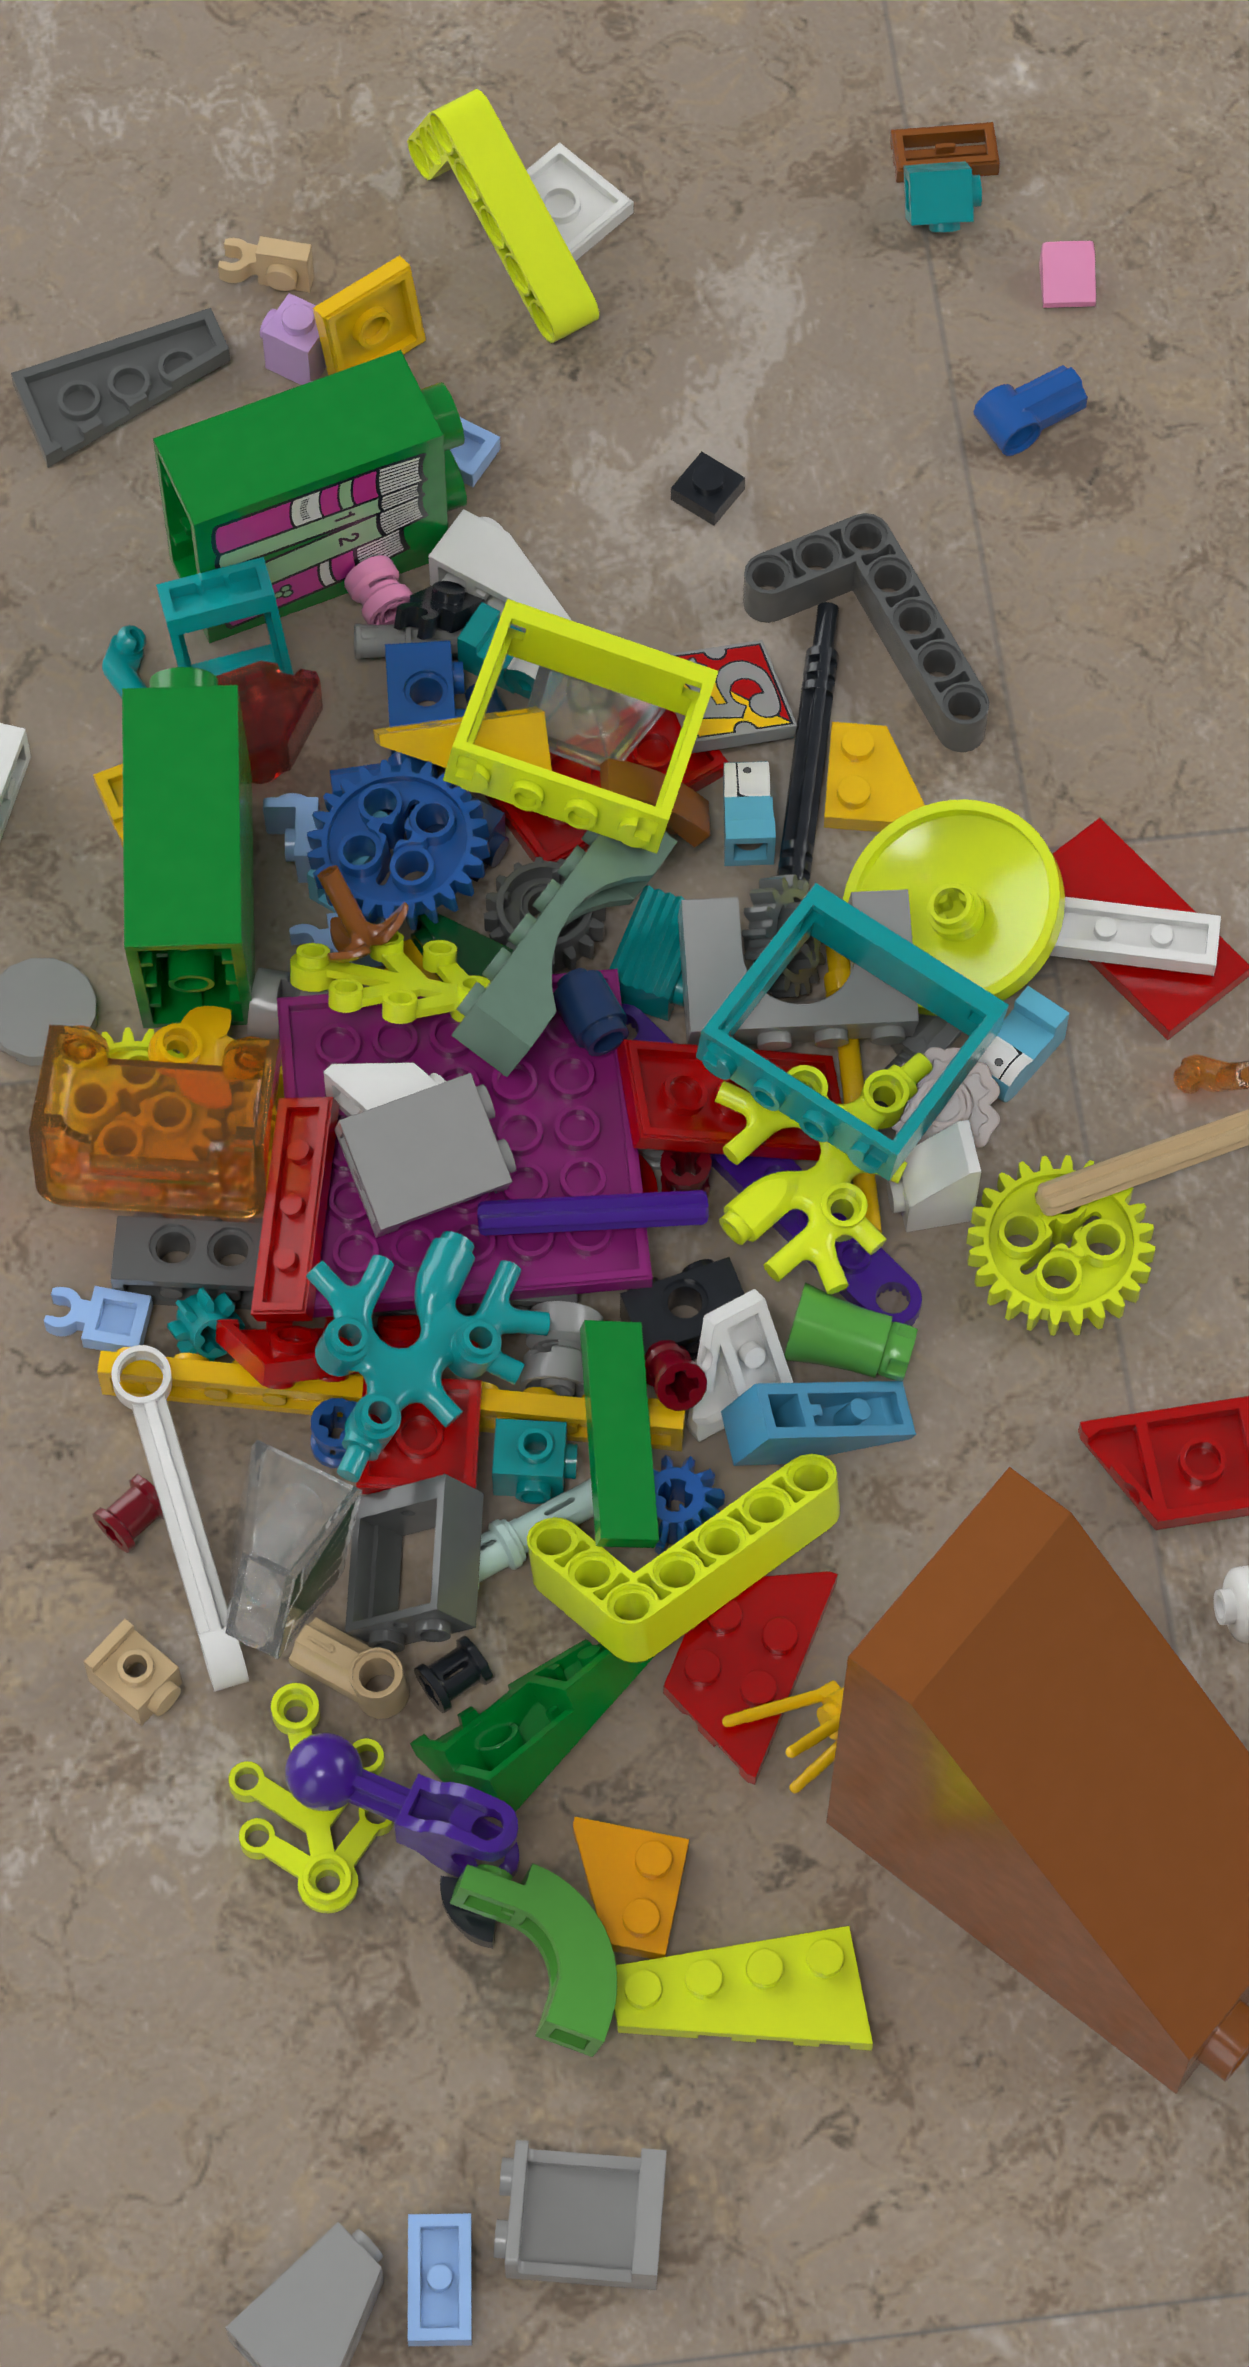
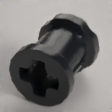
(465, 1657)

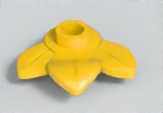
(198, 1036)

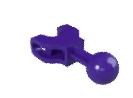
(432, 1817)

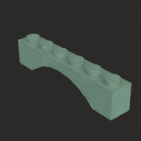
(519, 1000)

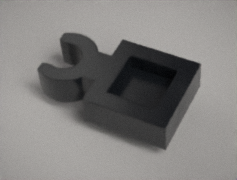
(438, 606)

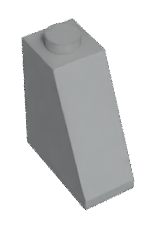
(314, 2307)

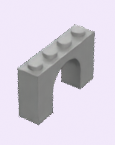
(859, 1009)

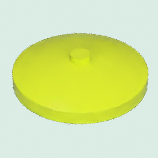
(977, 889)

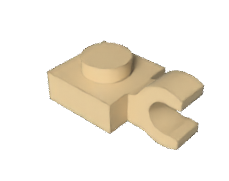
(276, 262)

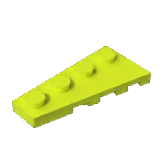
(768, 1989)

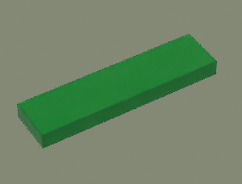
(619, 1434)

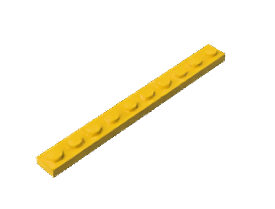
(230, 1385)

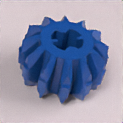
(694, 1490)

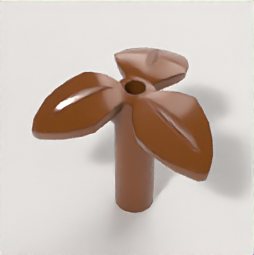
(350, 930)

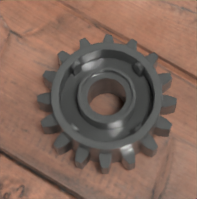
(515, 899)

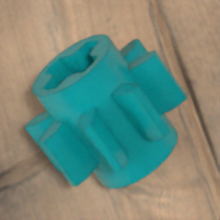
(198, 1321)

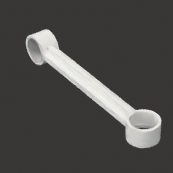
(183, 1520)

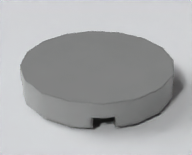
(39, 995)

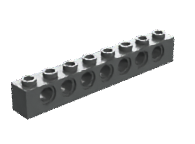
(149, 1236)

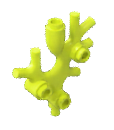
(821, 1188)

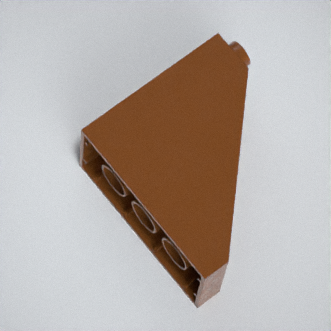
(1057, 1784)

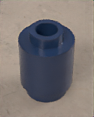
(590, 1011)

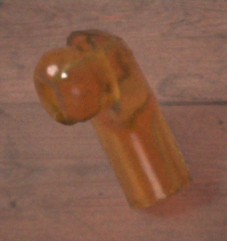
(1210, 1074)

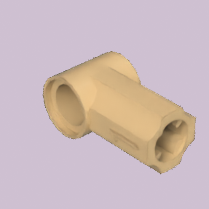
(348, 1666)

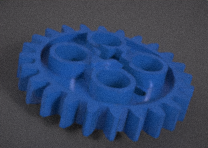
(443, 856)

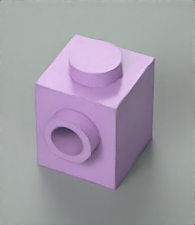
(293, 341)

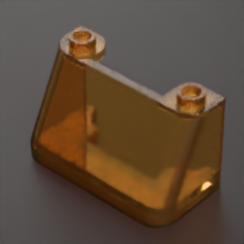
(154, 1129)

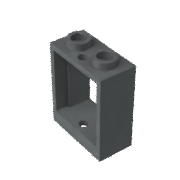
(376, 1563)

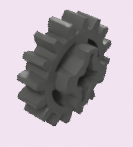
(771, 908)

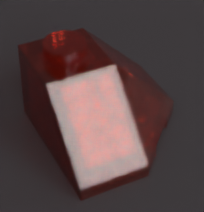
(276, 714)

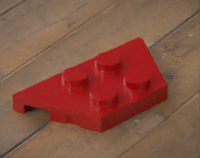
(1178, 1461)
(748, 1658)

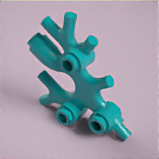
(414, 1373)

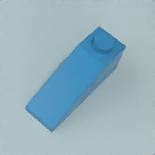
(822, 1418)

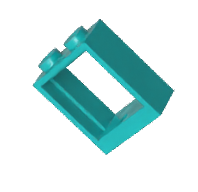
(218, 599)

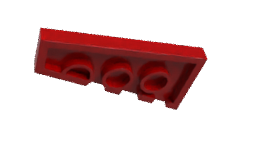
(287, 1352)

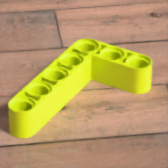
(476, 147)
(696, 1576)

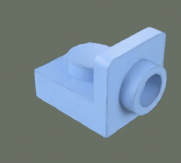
(292, 816)

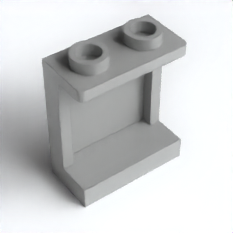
(425, 1153)
(582, 2217)

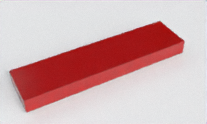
(295, 1208)

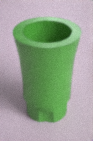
(848, 1337)

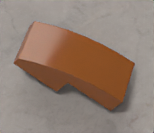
(690, 811)

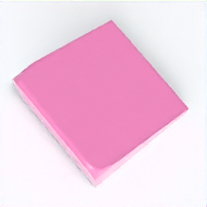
(1068, 274)

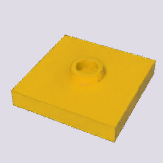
(370, 318)

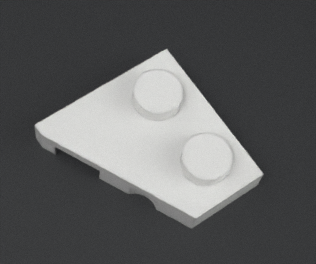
(735, 1353)

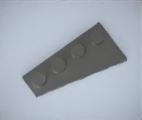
(108, 384)

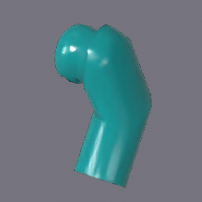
(123, 658)

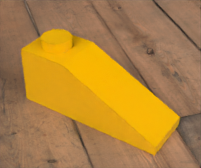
(510, 732)

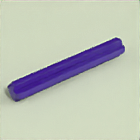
(592, 1212)

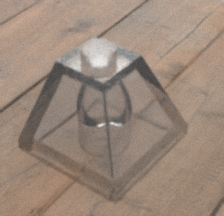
(589, 720)

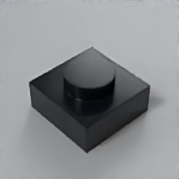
(707, 488)

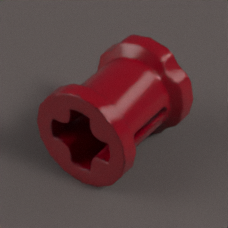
(683, 1165)
(673, 1374)
(130, 1513)

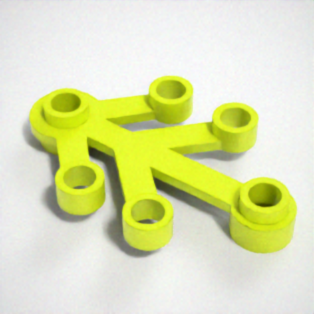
(394, 988)
(316, 1824)

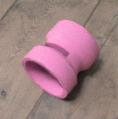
(377, 588)

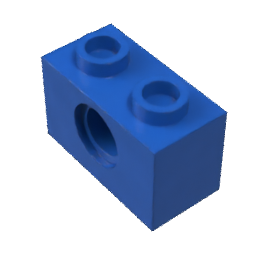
(421, 674)

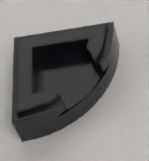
(473, 1926)

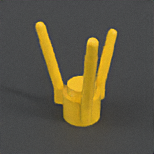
(828, 1716)

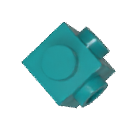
(941, 195)
(532, 1459)

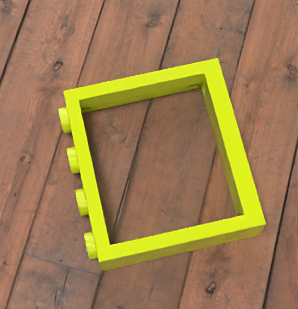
(605, 663)

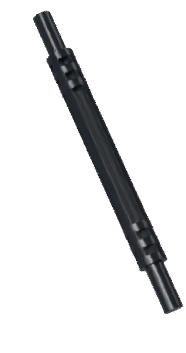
(810, 747)

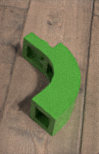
(569, 1939)

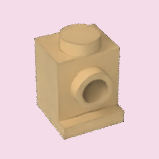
(136, 1696)

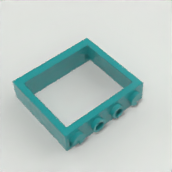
(893, 962)

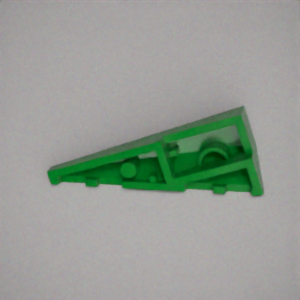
(531, 1726)

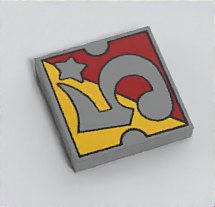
(745, 700)

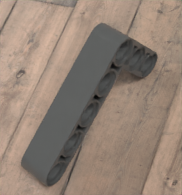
(889, 612)

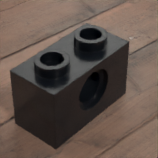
(699, 1285)

